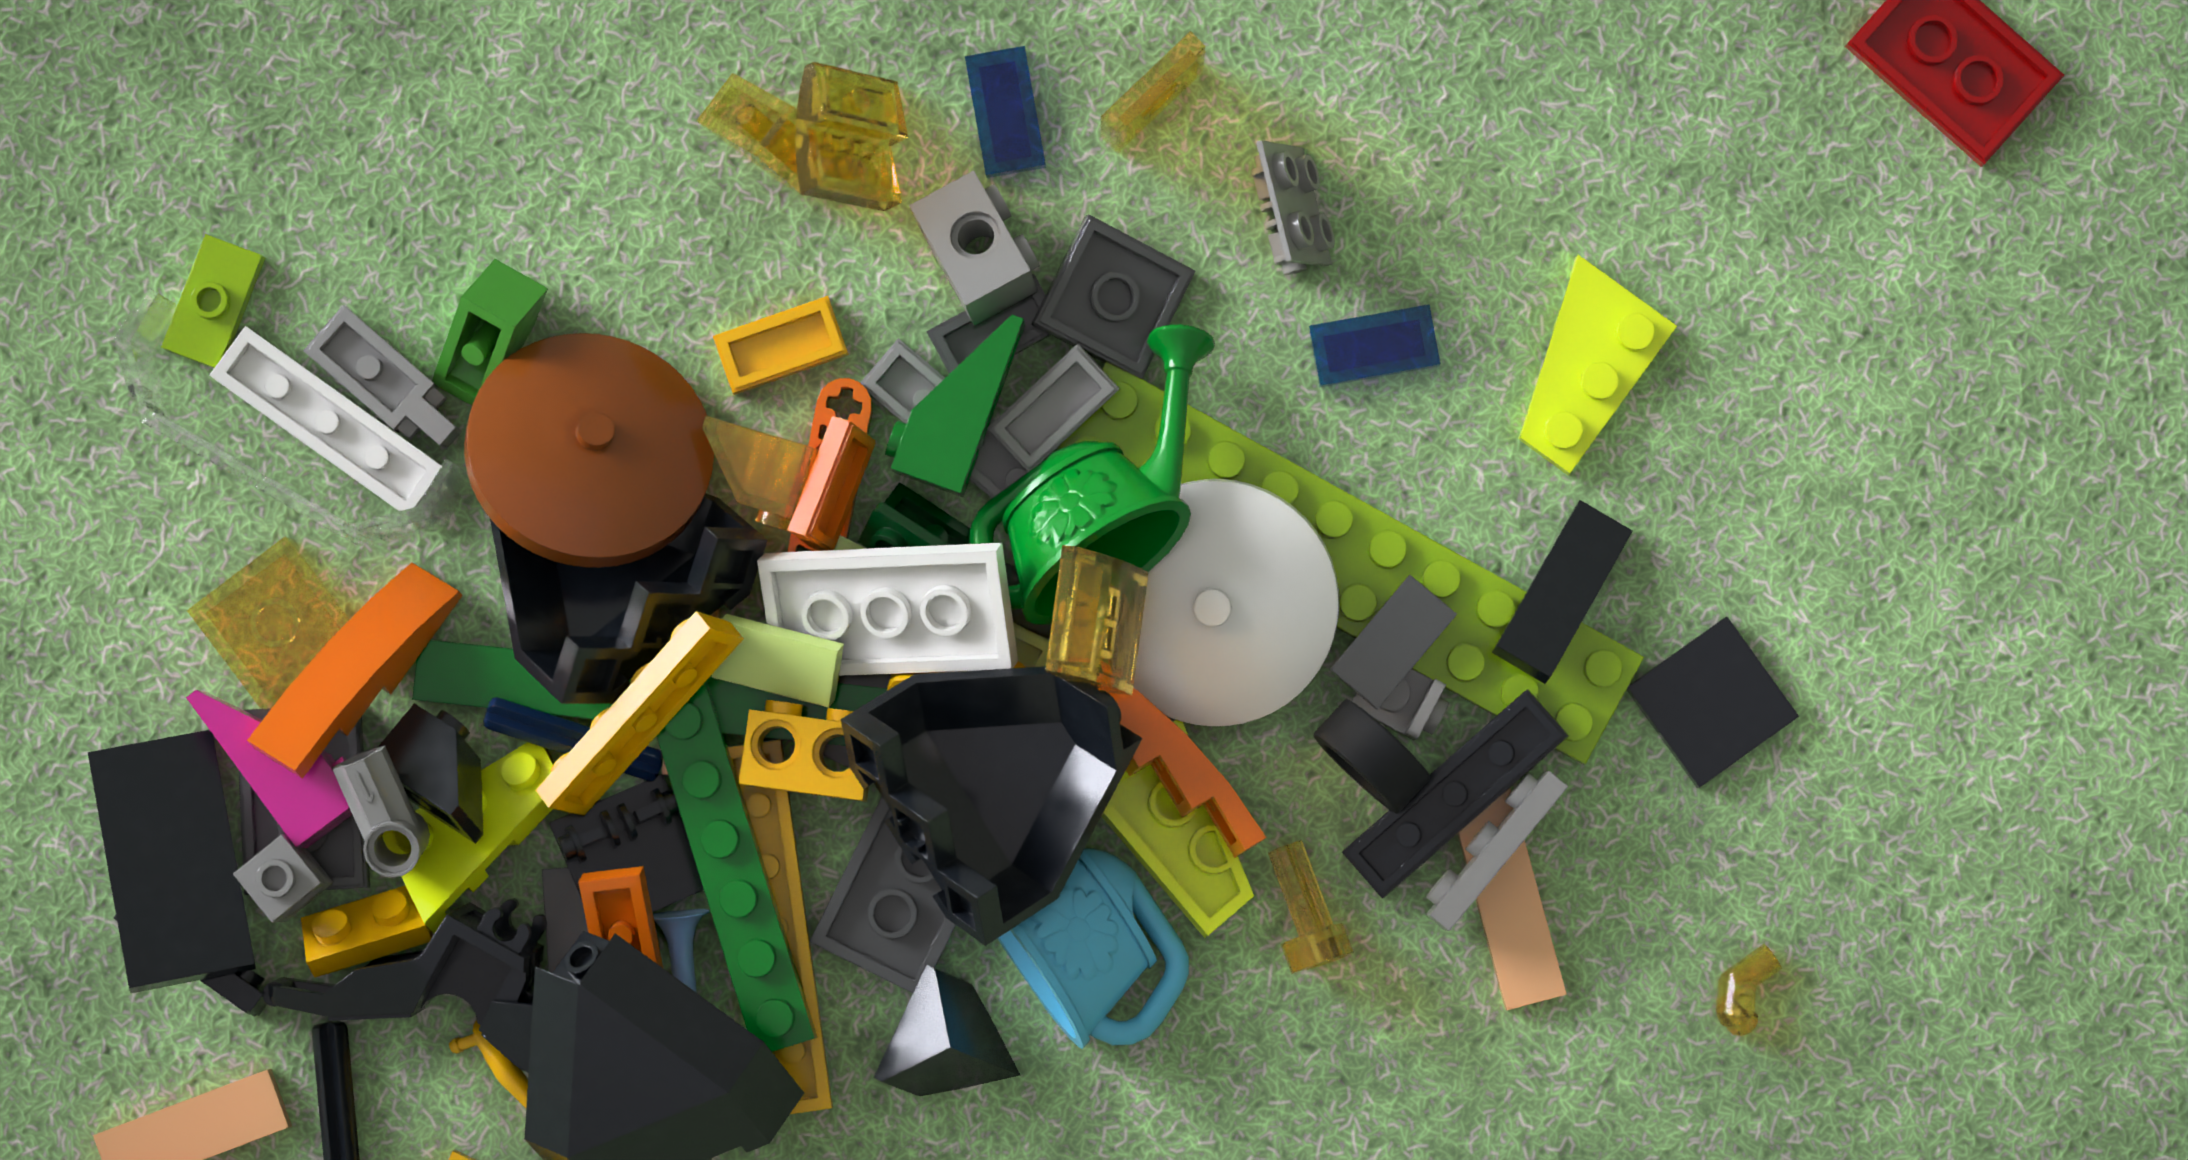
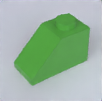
(487, 328)

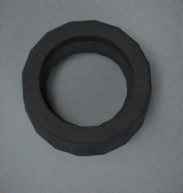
(1372, 756)

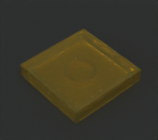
(1153, 92)
(270, 620)

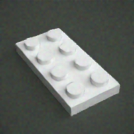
(897, 605)

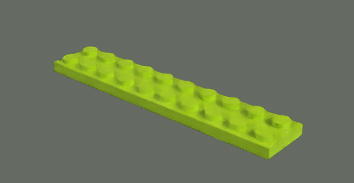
(1375, 557)

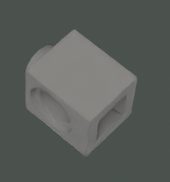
(283, 879)

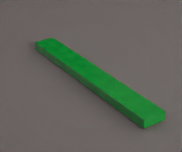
(478, 673)

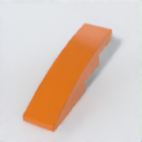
(353, 667)
(1186, 772)

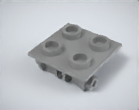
(1289, 181)

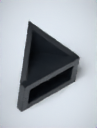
(944, 1040)

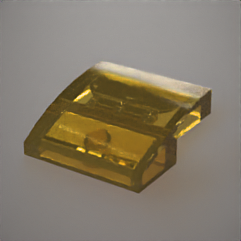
(847, 136)
(1096, 620)

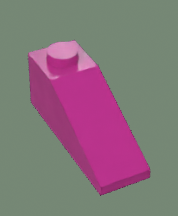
(300, 806)

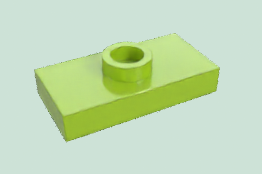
(213, 301)

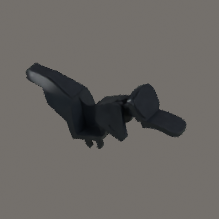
(469, 956)

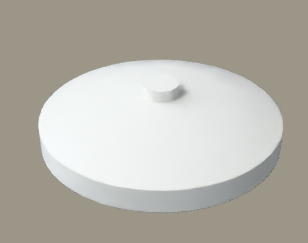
(1236, 608)

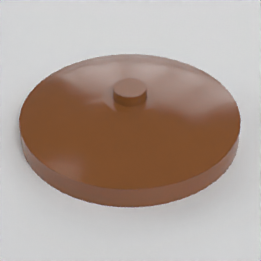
(588, 450)

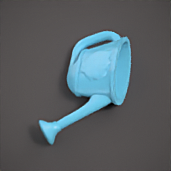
(1090, 952)

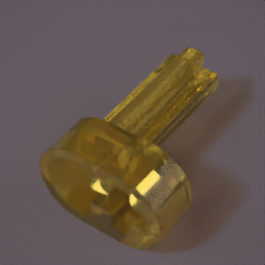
(1318, 937)

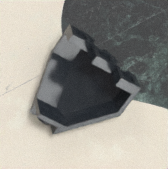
(596, 626)
(992, 783)
(643, 1065)

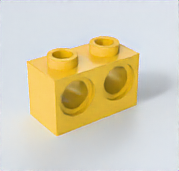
(806, 767)

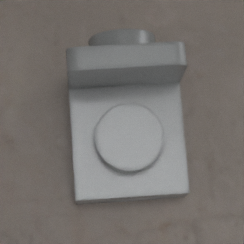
(1411, 706)

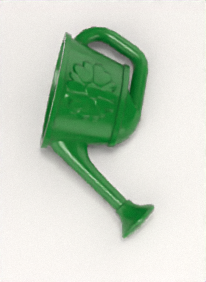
(1097, 496)

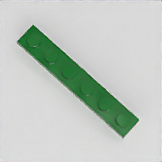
(734, 875)

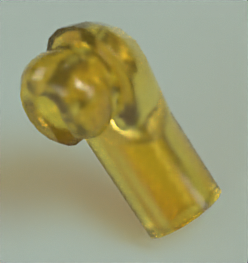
(1738, 990)

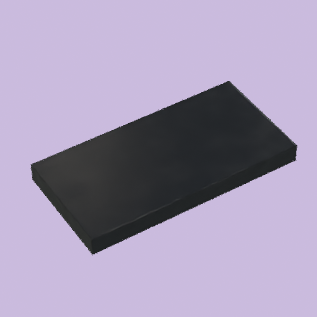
(171, 861)

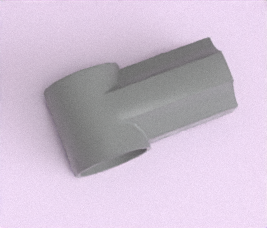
(381, 806)

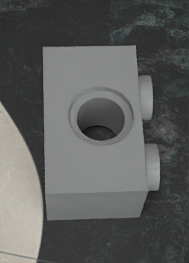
(981, 281)

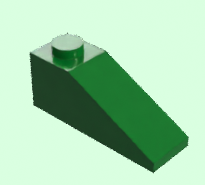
(951, 422)

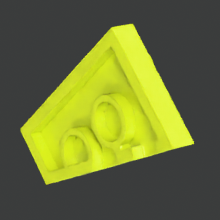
(1591, 364)
(1178, 851)
(456, 863)

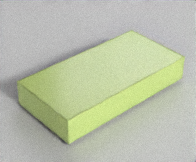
(783, 662)

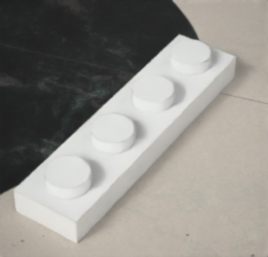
(326, 420)

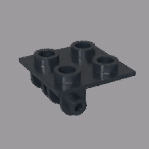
(633, 831)

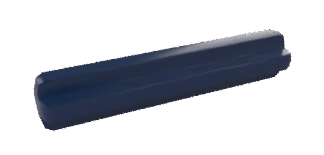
(556, 734)

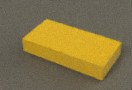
(780, 345)

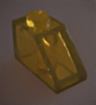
(756, 127)
(761, 469)

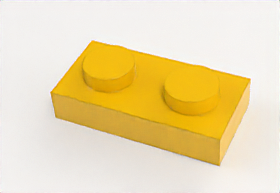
(362, 931)

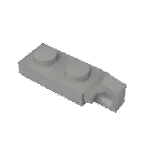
(381, 378)

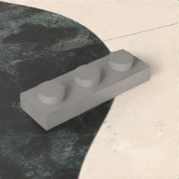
(1493, 848)

